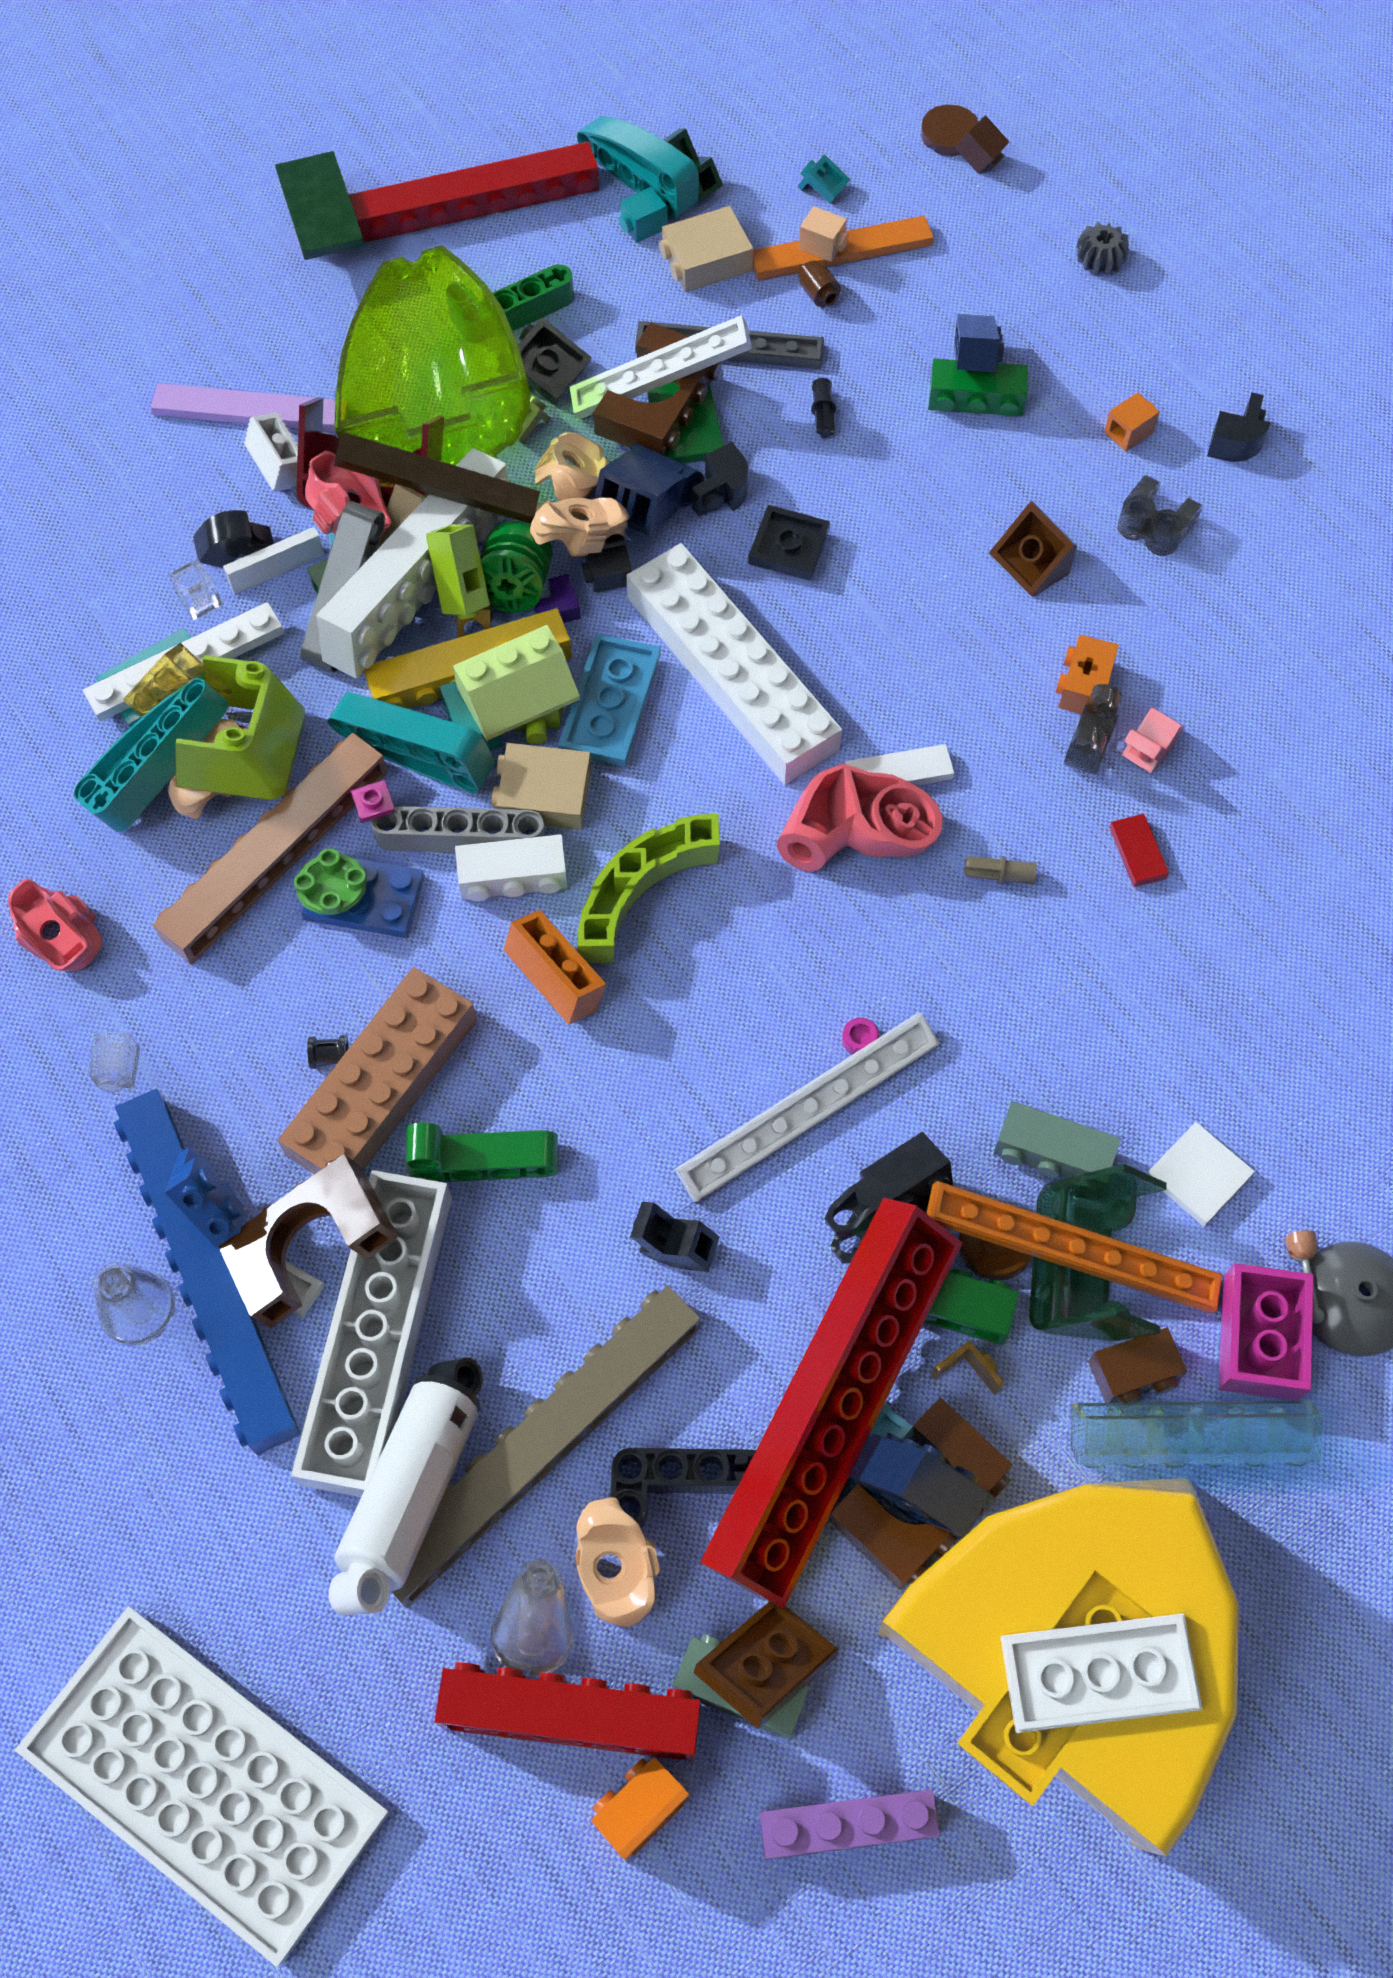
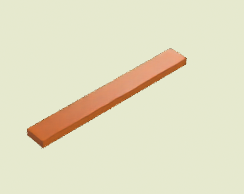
(1074, 1247)

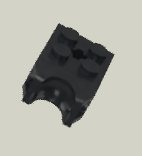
(901, 1176)

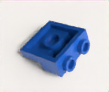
(205, 1198)

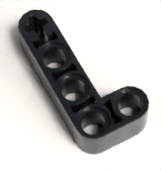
(689, 1481)

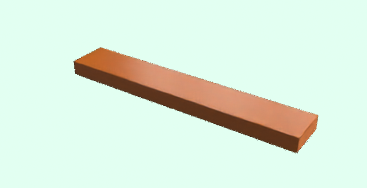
(861, 244)

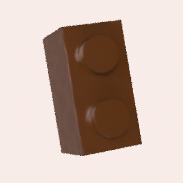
(1137, 1367)

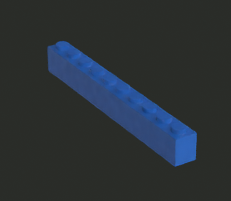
(222, 1317)

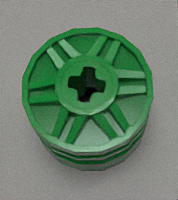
(514, 567)

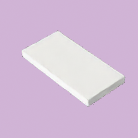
(1100, 1673)

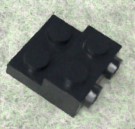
(550, 360)

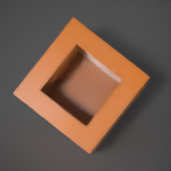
(1131, 421)

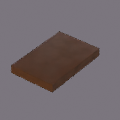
(765, 1662)

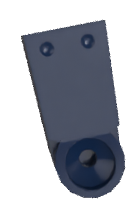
(647, 486)

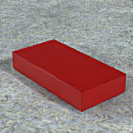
(1138, 850)

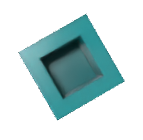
(643, 214)

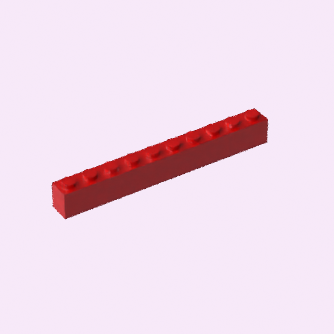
(475, 191)

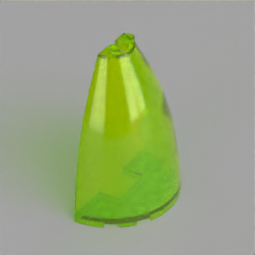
(427, 348)

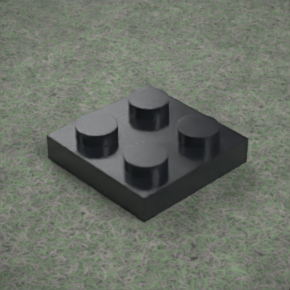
(789, 542)

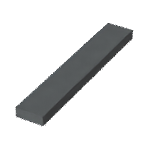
(766, 346)

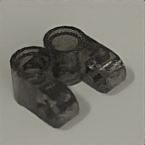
(1160, 529)
(1094, 729)

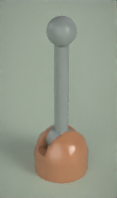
(1302, 1248)

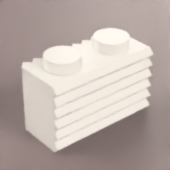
(273, 450)

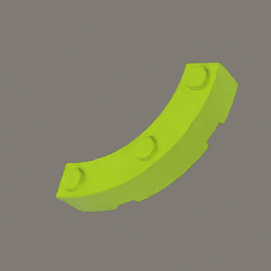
(634, 870)

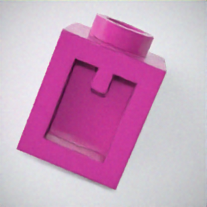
(372, 801)

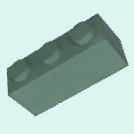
(1053, 1143)
(780, 1723)

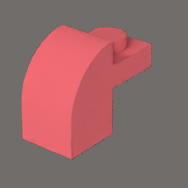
(1152, 740)

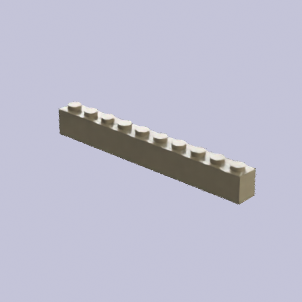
(549, 1433)

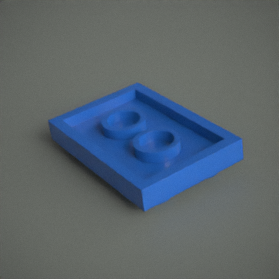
(386, 904)

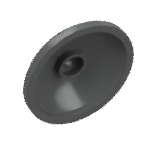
(1354, 1321)

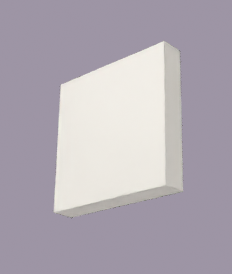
(1201, 1173)

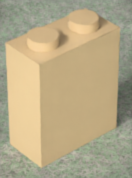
(706, 249)
(544, 781)

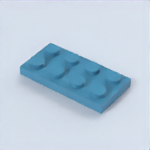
(611, 699)

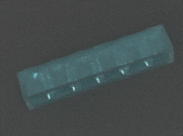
(1196, 1433)

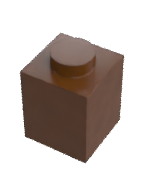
(983, 145)

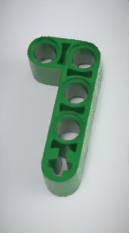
(536, 295)
(479, 1155)

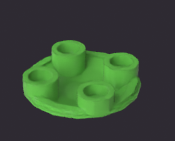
(330, 883)

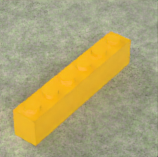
(417, 675)

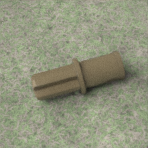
(1000, 869)

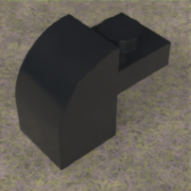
(1238, 436)
(725, 483)
(229, 535)
(672, 1240)

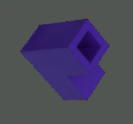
(561, 597)

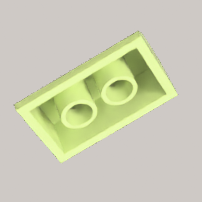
(516, 682)

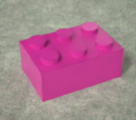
(1266, 1332)

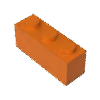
(554, 967)

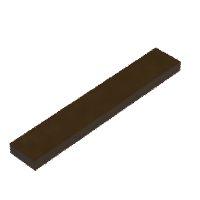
(436, 478)

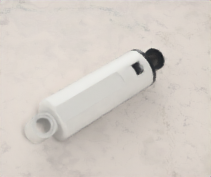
(406, 1487)

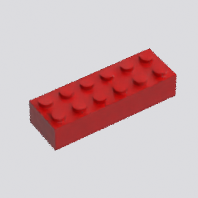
(568, 1713)

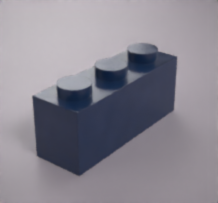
(977, 343)

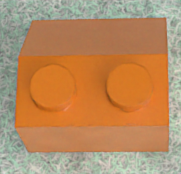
(639, 1807)

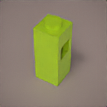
(458, 570)

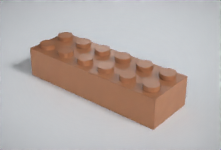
(380, 1075)

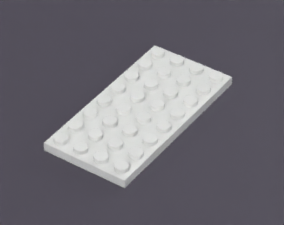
(203, 1785)

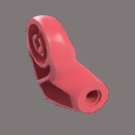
(858, 810)

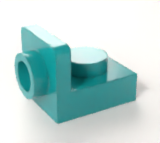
(824, 178)

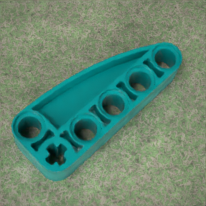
(643, 162)
(416, 741)
(145, 755)

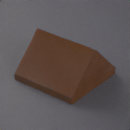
(1035, 551)

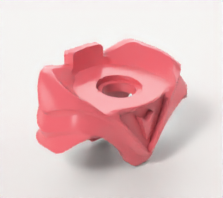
(328, 490)
(35, 907)

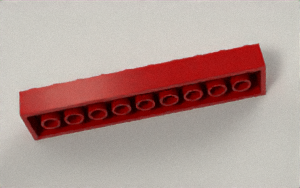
(832, 1402)

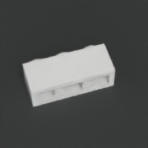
(511, 867)

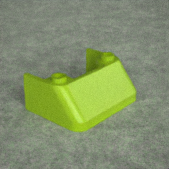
(249, 760)

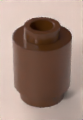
(819, 283)

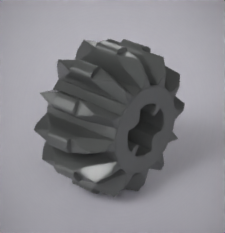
(1102, 248)

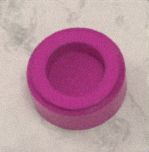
(858, 1034)

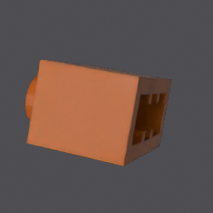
(1089, 666)

